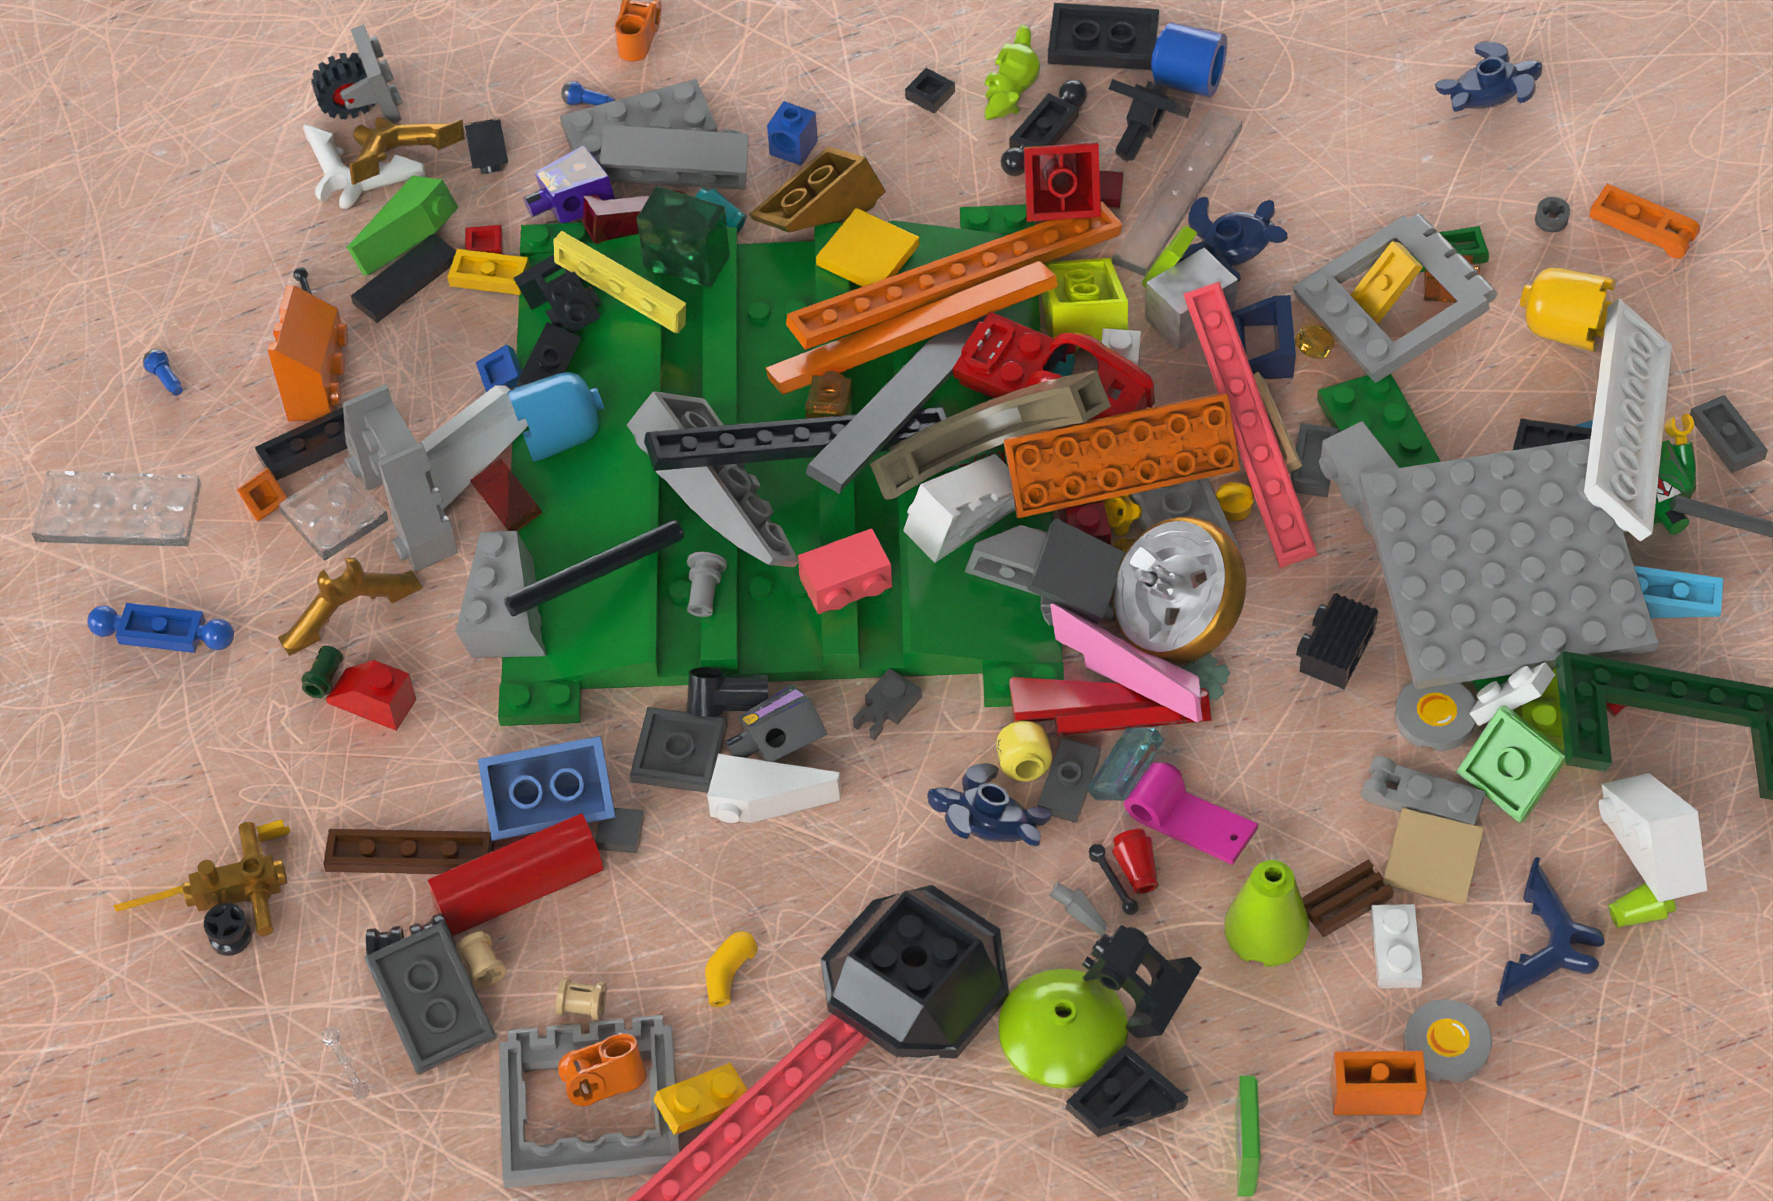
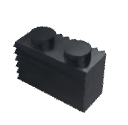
(1337, 641)

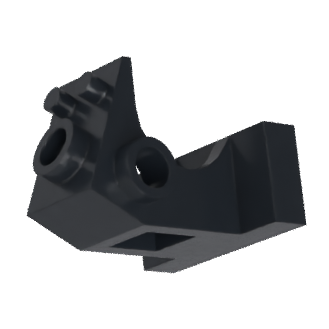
(570, 302)
(1116, 968)

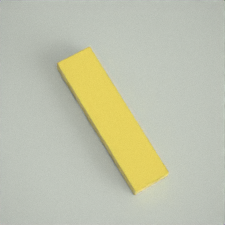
(619, 282)

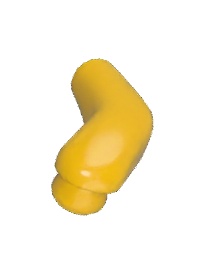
(724, 964)

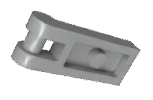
(1420, 792)

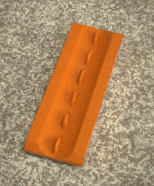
(1121, 455)

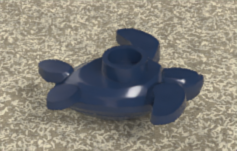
(1492, 80)
(1235, 235)
(987, 809)

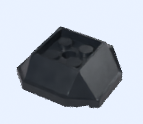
(922, 1007)

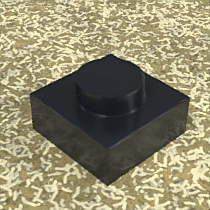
(930, 90)

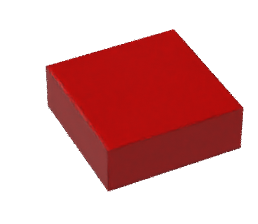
(484, 239)

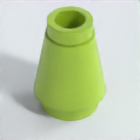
(1639, 907)

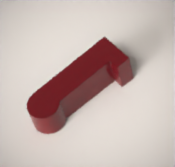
(612, 217)

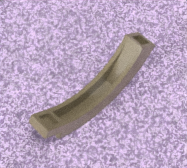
(985, 426)

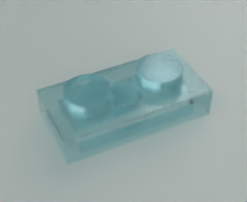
(1125, 764)

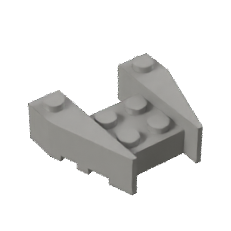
(388, 454)

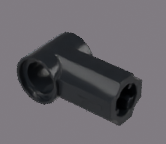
(714, 691)

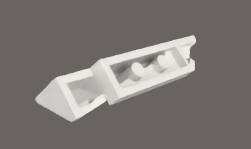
(471, 442)

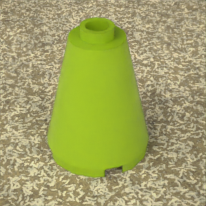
(1268, 916)

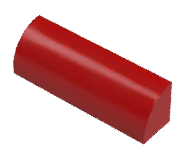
(516, 874)

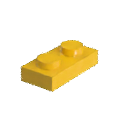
(486, 271)
(1386, 281)
(699, 1098)

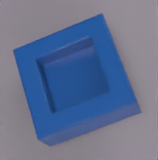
(500, 368)

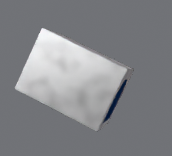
(1165, 299)

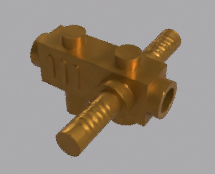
(249, 880)

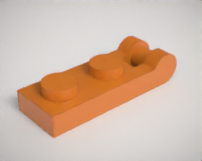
(1645, 220)

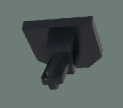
(1144, 114)

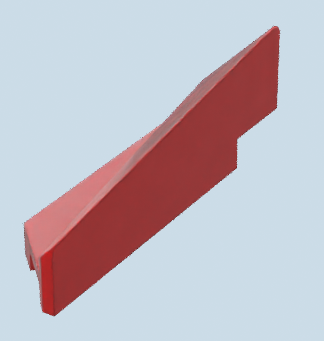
(1091, 706)

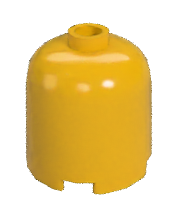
(1567, 306)

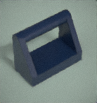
(1275, 312)

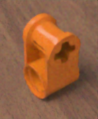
(636, 28)
(605, 1068)

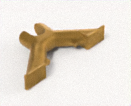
(392, 135)
(339, 591)

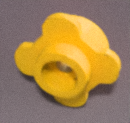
(1130, 513)

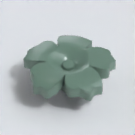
(1208, 675)

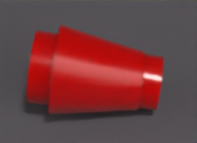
(1136, 858)

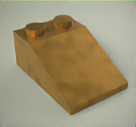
(822, 192)

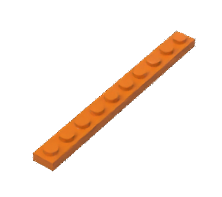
(947, 277)

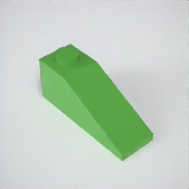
(403, 222)

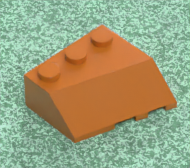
(308, 355)

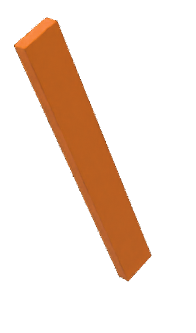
(912, 327)

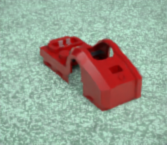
(1010, 357)

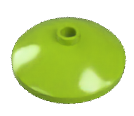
(1055, 1048)

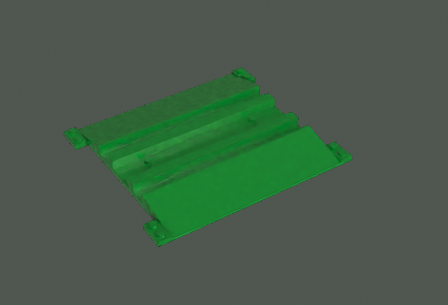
(604, 492)

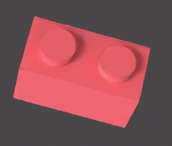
(845, 571)

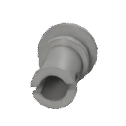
(705, 575)

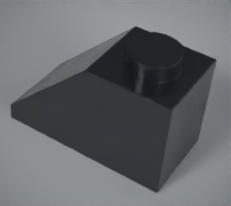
(486, 145)

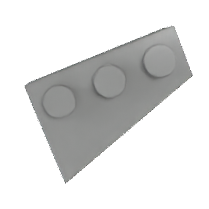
(484, 624)

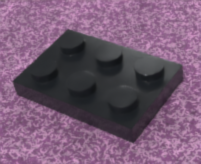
(1103, 36)

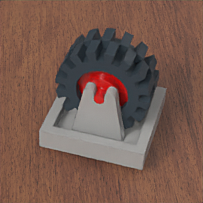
(357, 81)

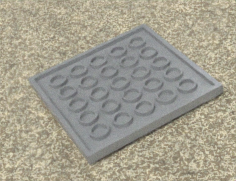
(1503, 564)

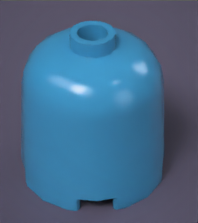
(558, 413)

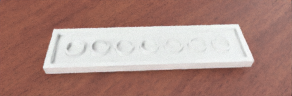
(1628, 421)

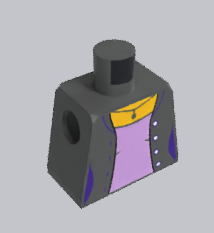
(791, 724)

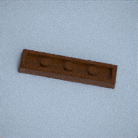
(403, 850)

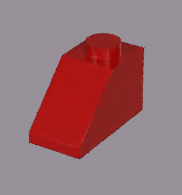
(374, 693)

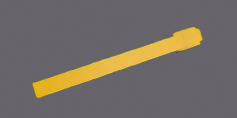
(265, 832)

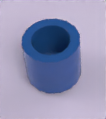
(1189, 59)

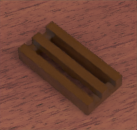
(1337, 885)

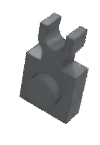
(888, 699)

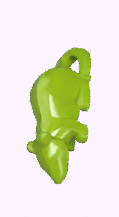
(1016, 73)

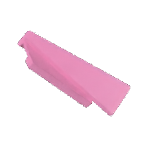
(1128, 665)

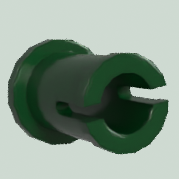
(318, 680)

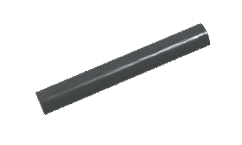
(1722, 515)

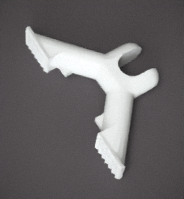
(338, 176)

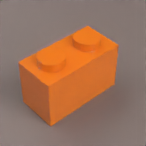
(1378, 1083)

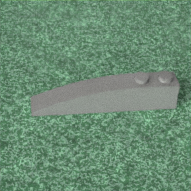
(720, 493)

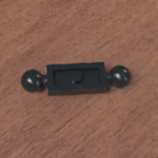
(1044, 125)

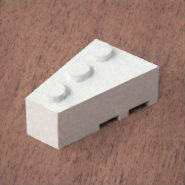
(1657, 834)

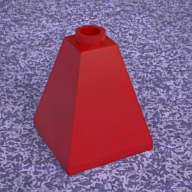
(1062, 182)

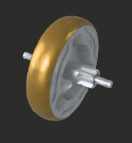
(1148, 592)

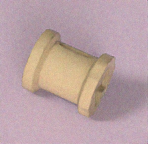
(480, 960)
(581, 998)

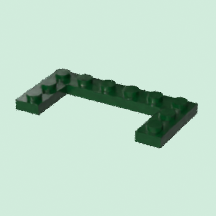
(1591, 681)

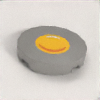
(1435, 715)
(1452, 1039)

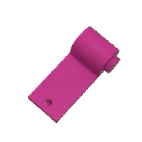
(1165, 806)

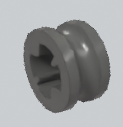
(1556, 205)

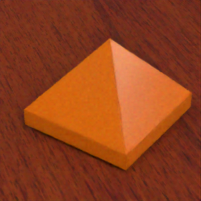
(262, 494)

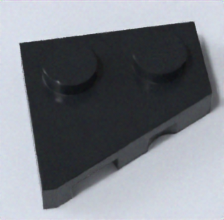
(1124, 1095)

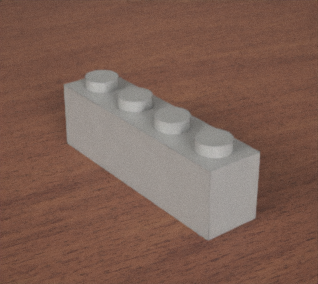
(674, 156)
(1348, 456)

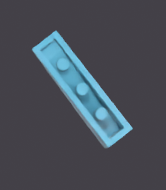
(1679, 593)

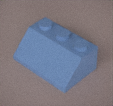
(545, 786)

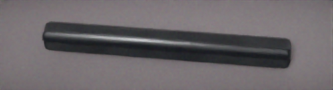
(593, 568)

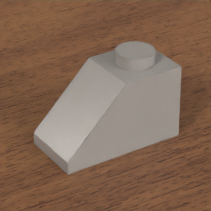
(1008, 557)

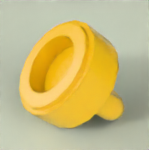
(1235, 500)

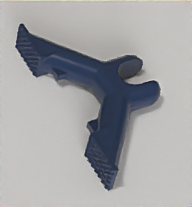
(1559, 950)

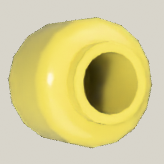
(1024, 750)

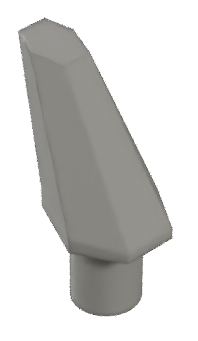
(1079, 907)

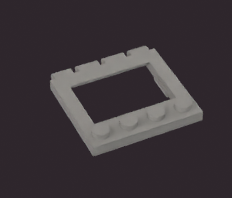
(1359, 332)
(569, 1157)

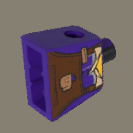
(566, 184)

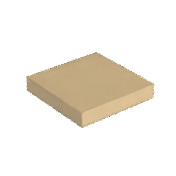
(1433, 856)

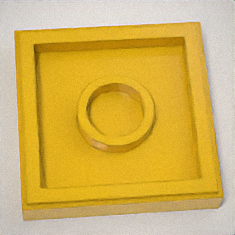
(867, 249)

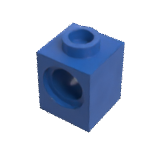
(792, 133)

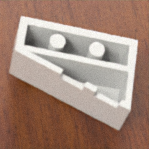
(959, 506)

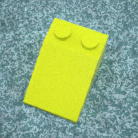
(1085, 298)

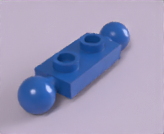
(160, 627)

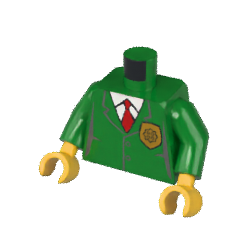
(1675, 475)

